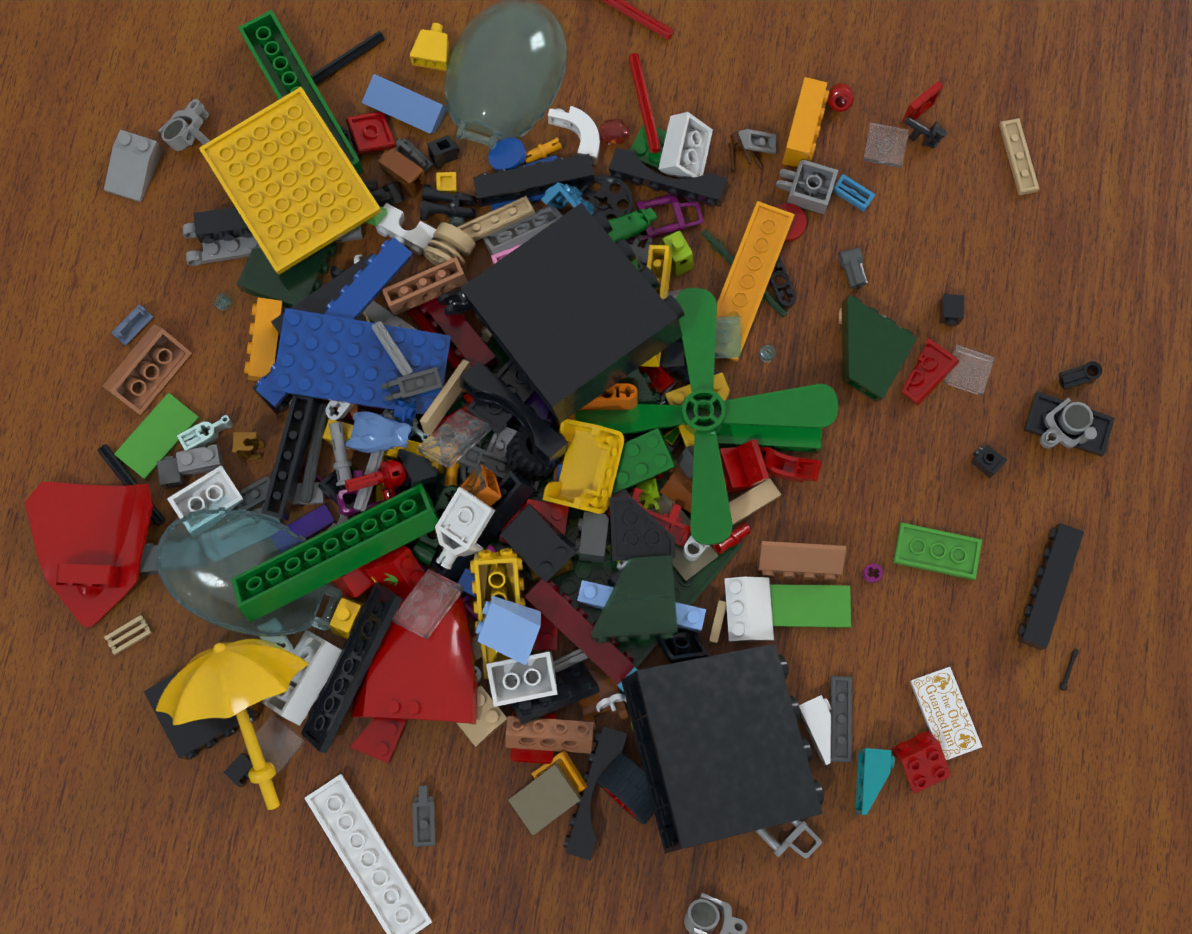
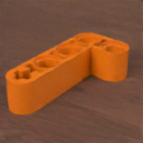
(622, 402)

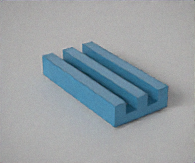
(849, 198)

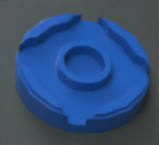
(507, 154)

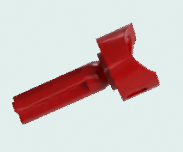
(386, 475)

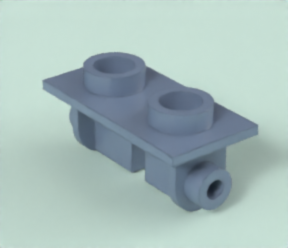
(132, 325)

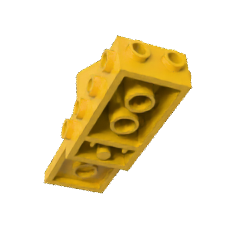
(499, 577)

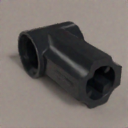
(388, 194)
(1079, 375)

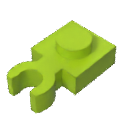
(650, 494)

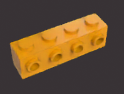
(264, 338)

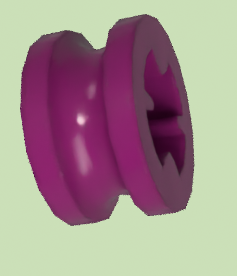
(873, 567)

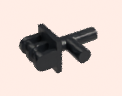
(931, 136)

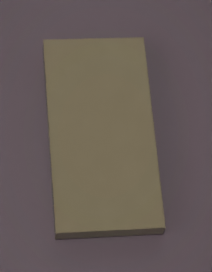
(684, 567)

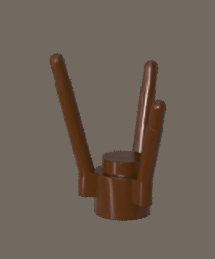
(738, 145)

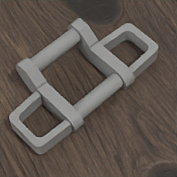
(778, 848)

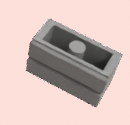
(200, 460)

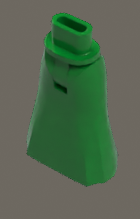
(631, 224)

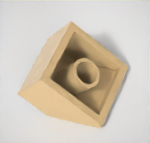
(488, 719)

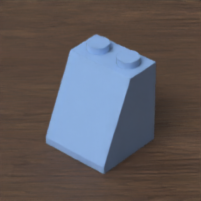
(509, 628)

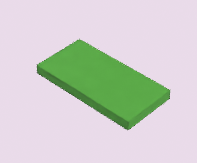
(156, 436)
(937, 551)
(811, 606)

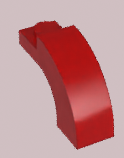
(790, 467)

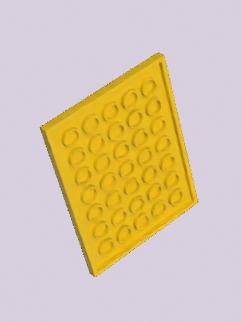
(290, 180)

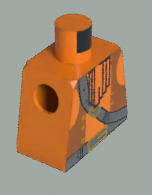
(483, 485)

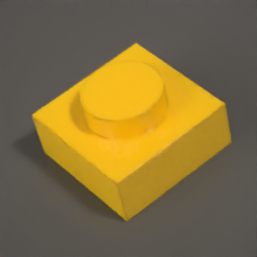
(447, 182)

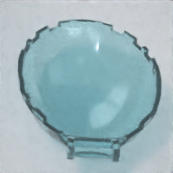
(505, 70)
(213, 546)

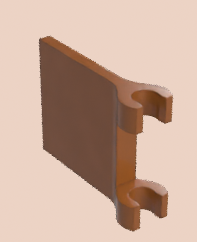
(607, 689)

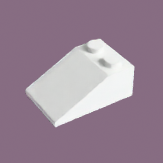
(208, 492)

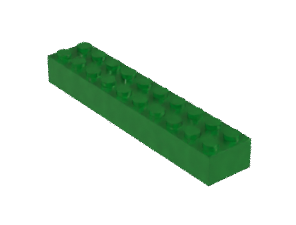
(287, 72)
(334, 553)

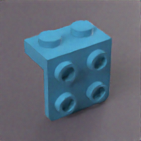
(561, 194)

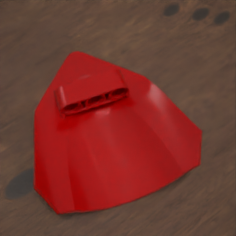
(90, 542)

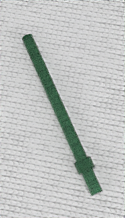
(719, 247)

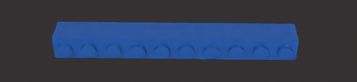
(354, 298)

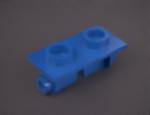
(405, 412)

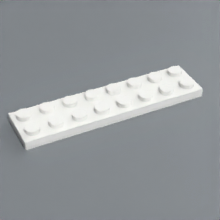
(367, 858)

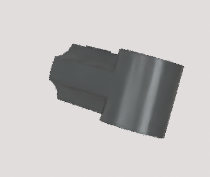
(851, 262)

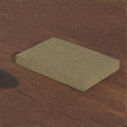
(545, 799)

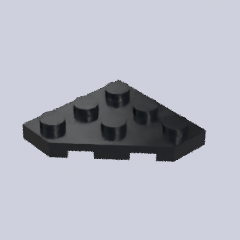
(636, 532)

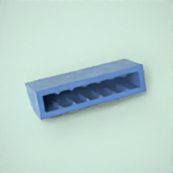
(404, 104)

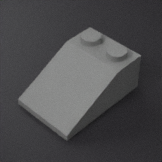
(132, 165)

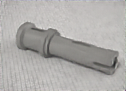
(342, 464)

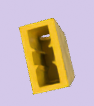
(431, 49)
(345, 616)

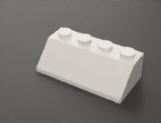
(309, 681)

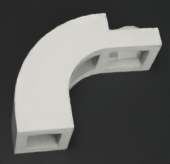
(582, 125)

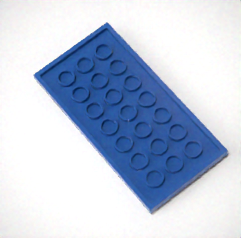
(348, 363)

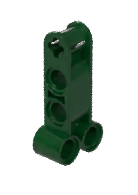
(426, 545)

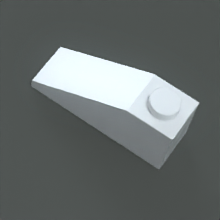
(817, 722)

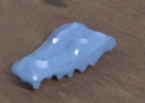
(376, 433)

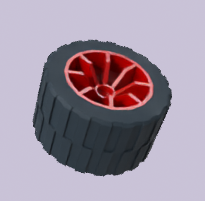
(628, 787)

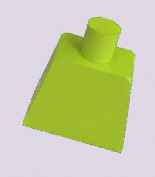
(680, 251)

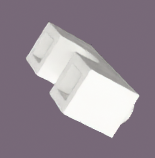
(415, 239)

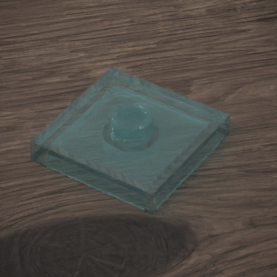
(728, 337)

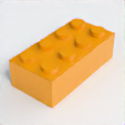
(806, 122)

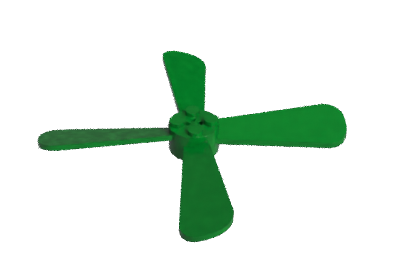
(796, 407)

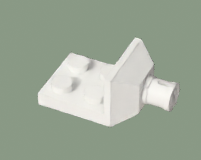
(461, 526)

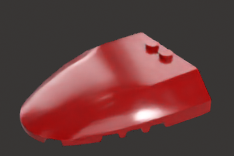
(422, 676)

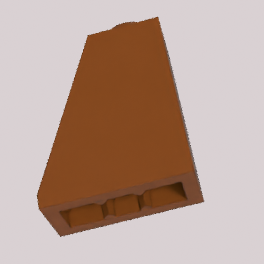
(403, 170)
(679, 488)

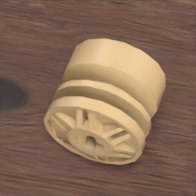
(450, 244)

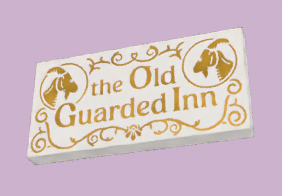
(946, 712)

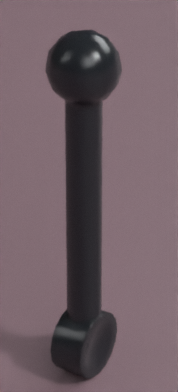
(1063, 686)

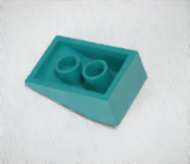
(872, 772)

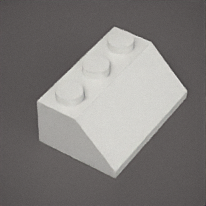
(685, 147)
(749, 609)
(518, 682)

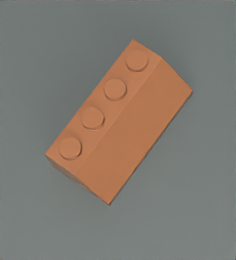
(147, 369)
(800, 559)

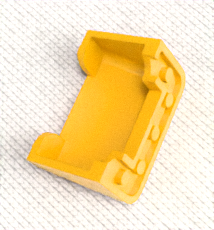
(587, 467)

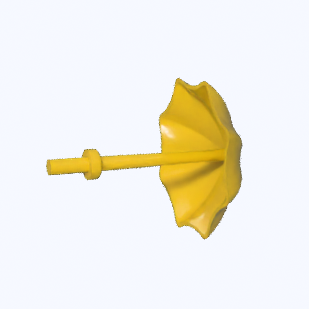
(226, 683)

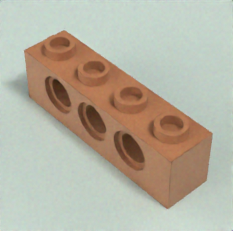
(424, 286)
(550, 735)

